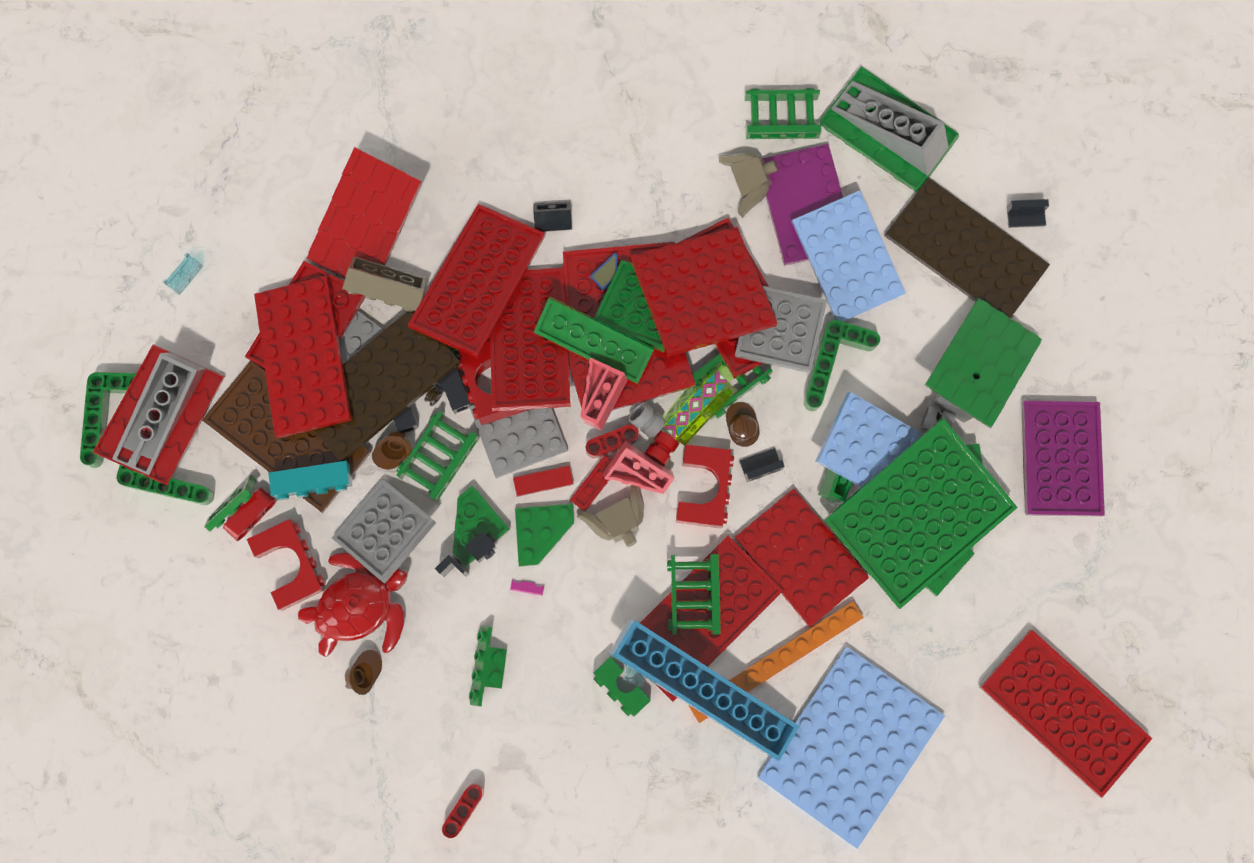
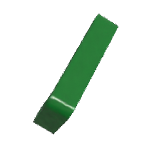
(829, 357)
(100, 410)
(155, 487)

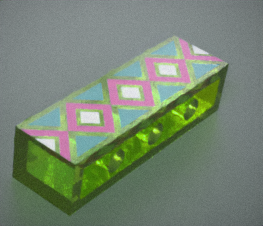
(699, 407)

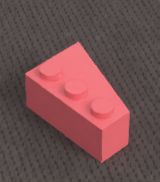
(601, 393)
(638, 469)

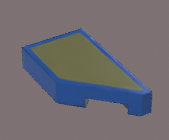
(606, 272)

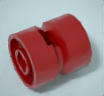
(662, 447)

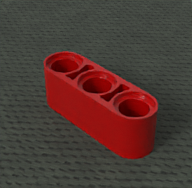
(618, 434)
(249, 514)
(455, 817)

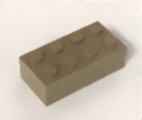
(384, 284)

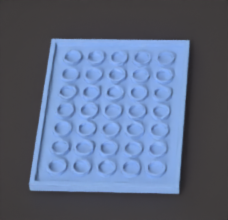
(852, 747)

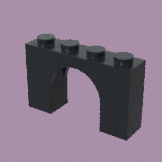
(456, 395)

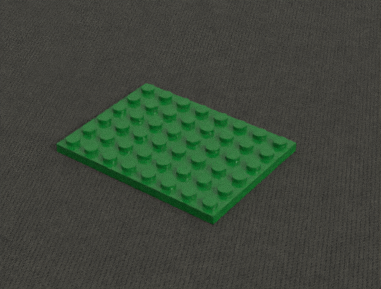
(920, 513)

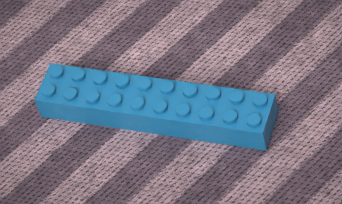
(703, 689)

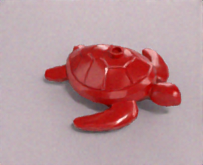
(356, 607)

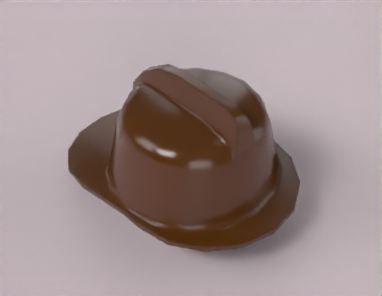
(742, 424)
(391, 450)
(364, 672)

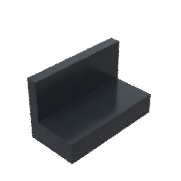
(1027, 213)
(552, 216)
(761, 465)
(447, 565)

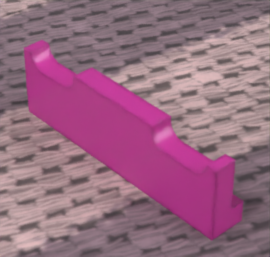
(527, 587)

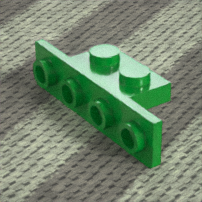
(488, 666)

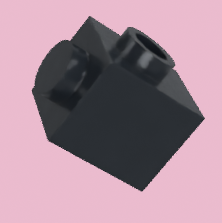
(482, 547)

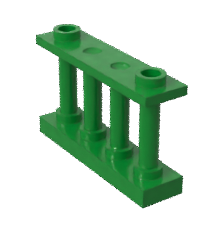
(792, 129)
(710, 367)
(446, 473)
(711, 585)

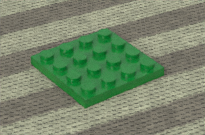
(627, 309)

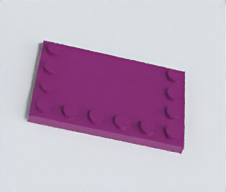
(801, 185)
(1063, 458)

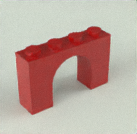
(483, 401)
(718, 463)
(307, 581)

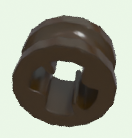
(433, 397)

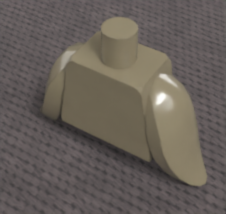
(751, 177)
(618, 520)

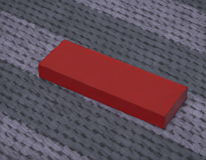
(543, 481)
(591, 486)

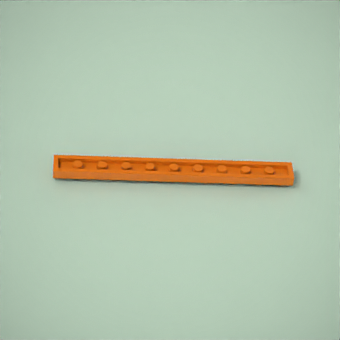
(793, 650)

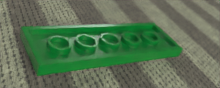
(593, 339)

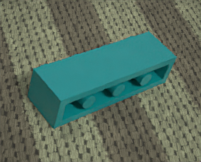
(309, 480)

